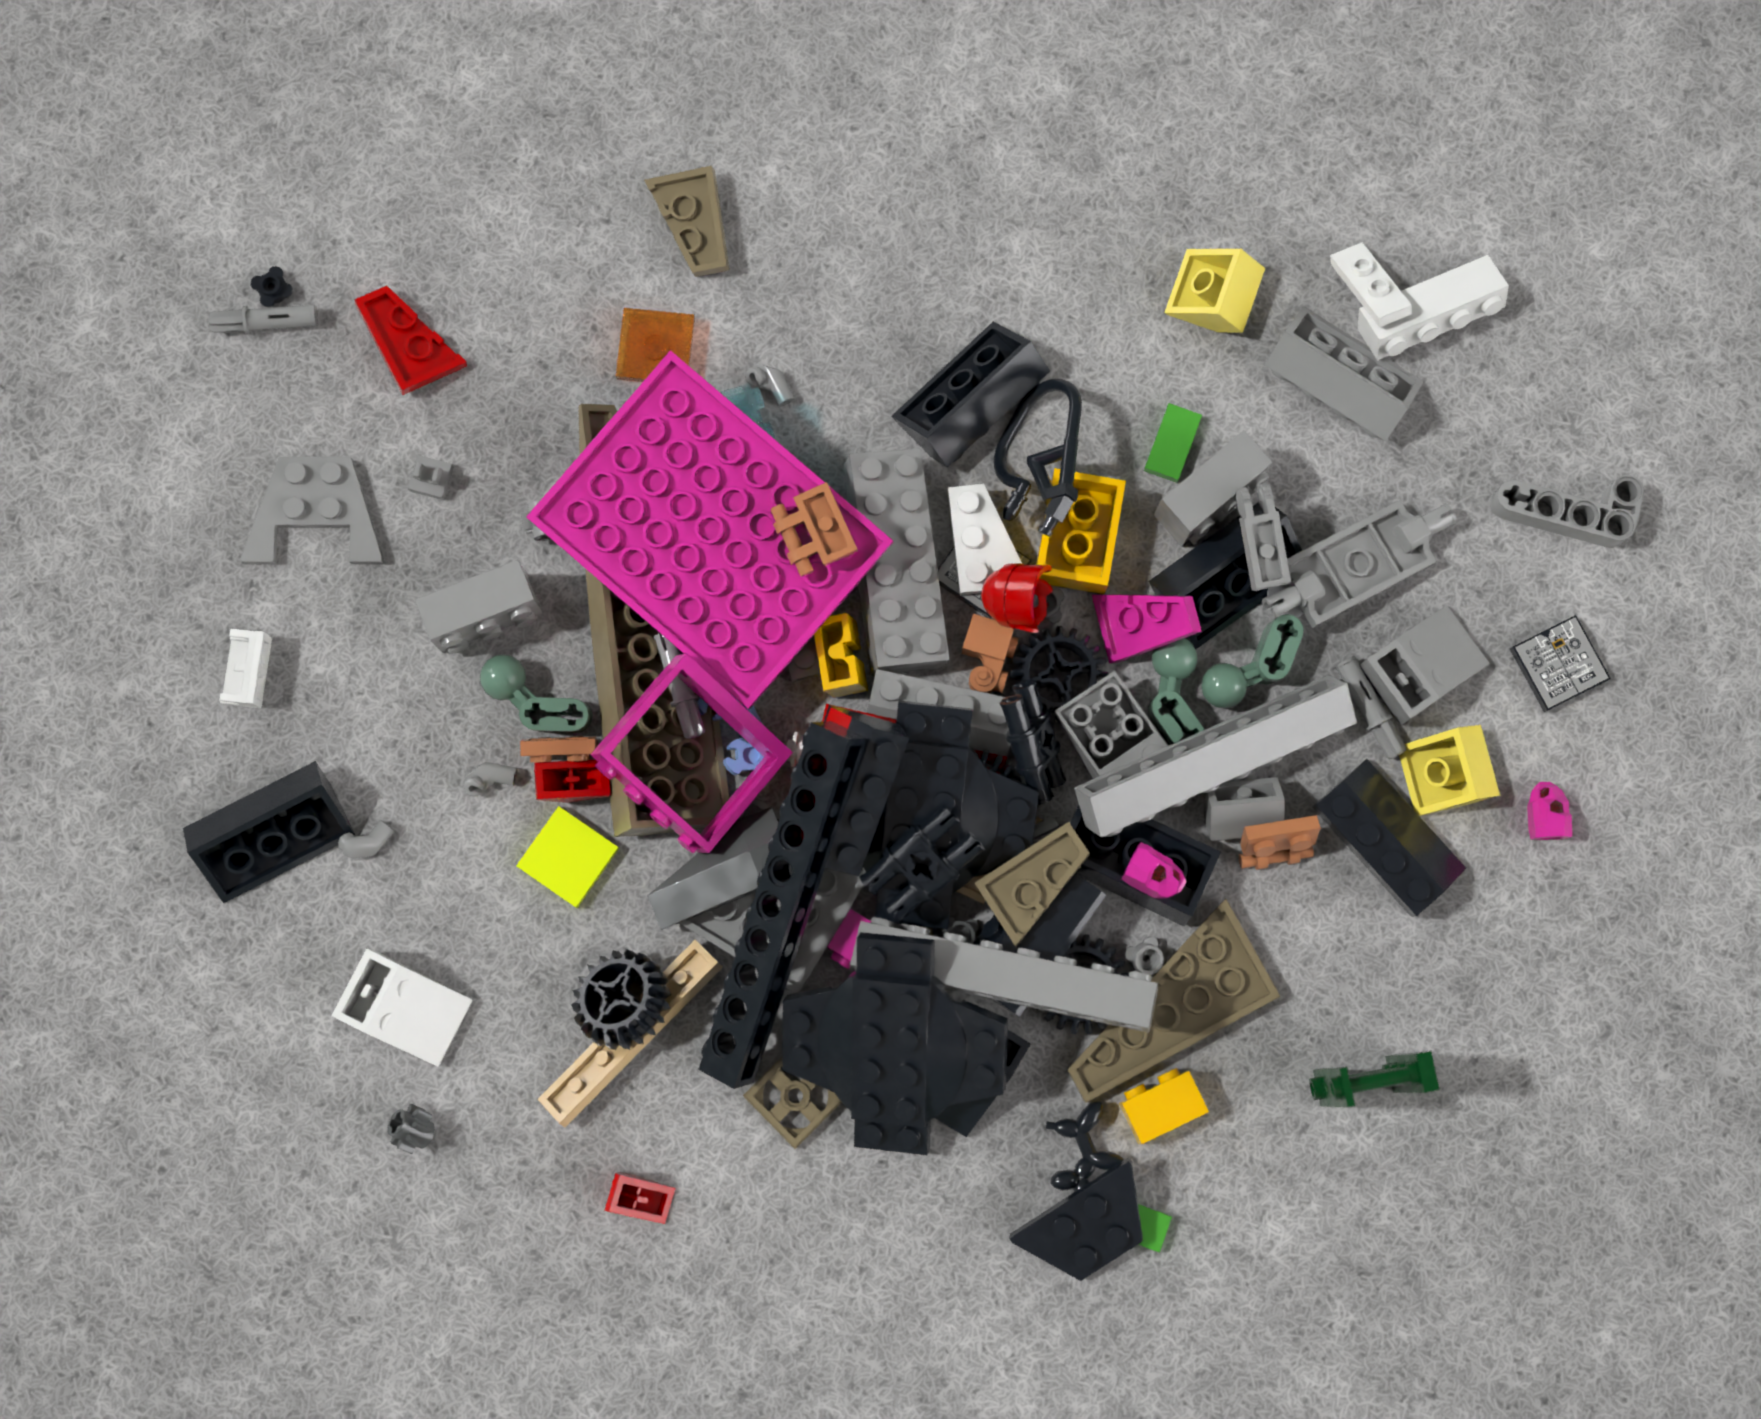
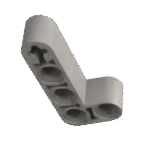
(1562, 508)

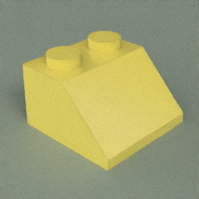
(1215, 289)
(1448, 770)

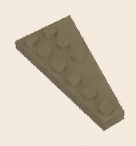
(1199, 991)

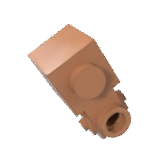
(991, 645)

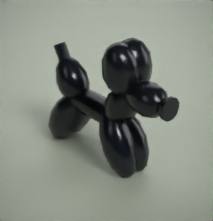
(1091, 1158)

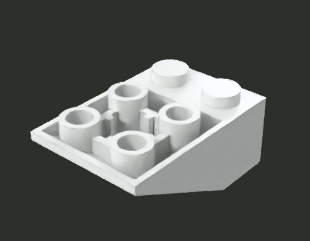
(402, 1007)

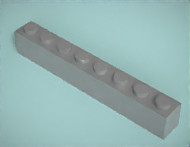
(1215, 756)
(1033, 981)

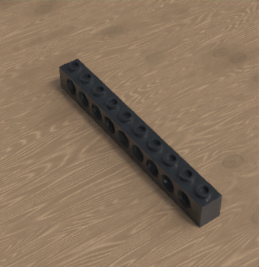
(843, 751)

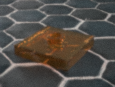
(648, 338)

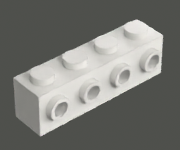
(1439, 306)

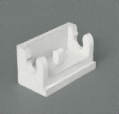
(246, 668)

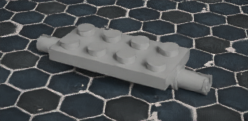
(1359, 562)

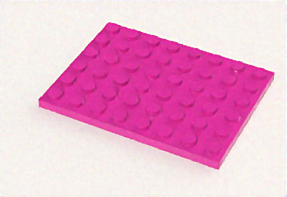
(683, 531)

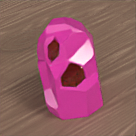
(1548, 813)
(1153, 873)

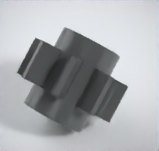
(411, 1128)

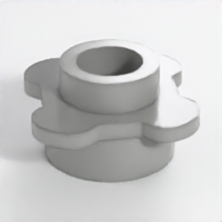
(1155, 956)

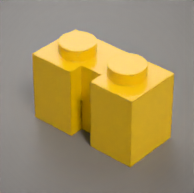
(839, 668)
(1163, 1106)

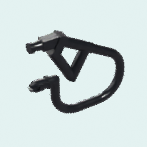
(1058, 497)

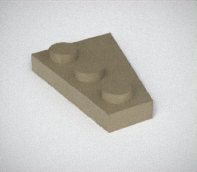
(694, 216)
(1032, 880)

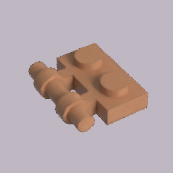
(824, 524)
(542, 748)
(1278, 842)

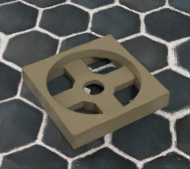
(784, 1106)

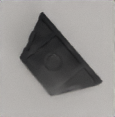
(1088, 1225)

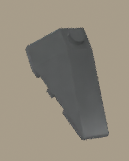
(717, 876)

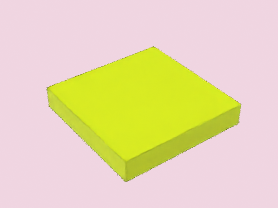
(567, 857)

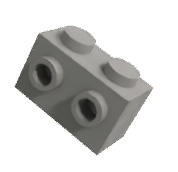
(1242, 805)

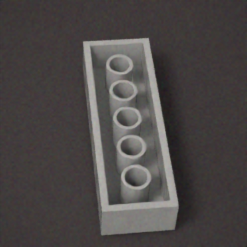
(902, 588)

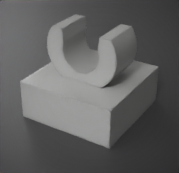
(430, 477)

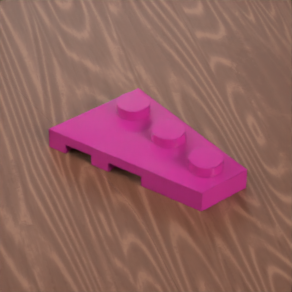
(1143, 622)

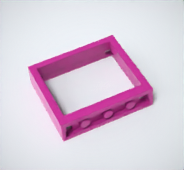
(735, 714)

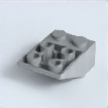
(1423, 664)
(1108, 726)

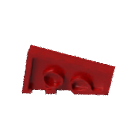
(406, 344)

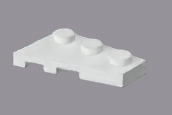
(978, 537)

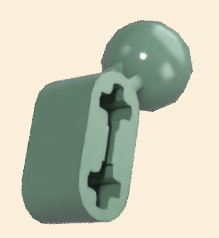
(1173, 664)
(505, 679)
(1227, 684)

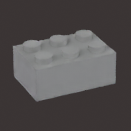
(1212, 489)
(479, 607)

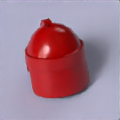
(1011, 592)

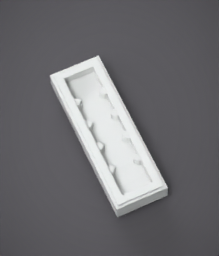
(1371, 284)

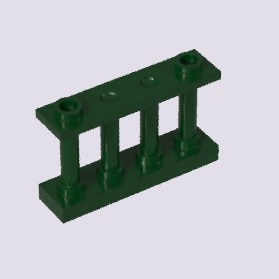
(1403, 1071)

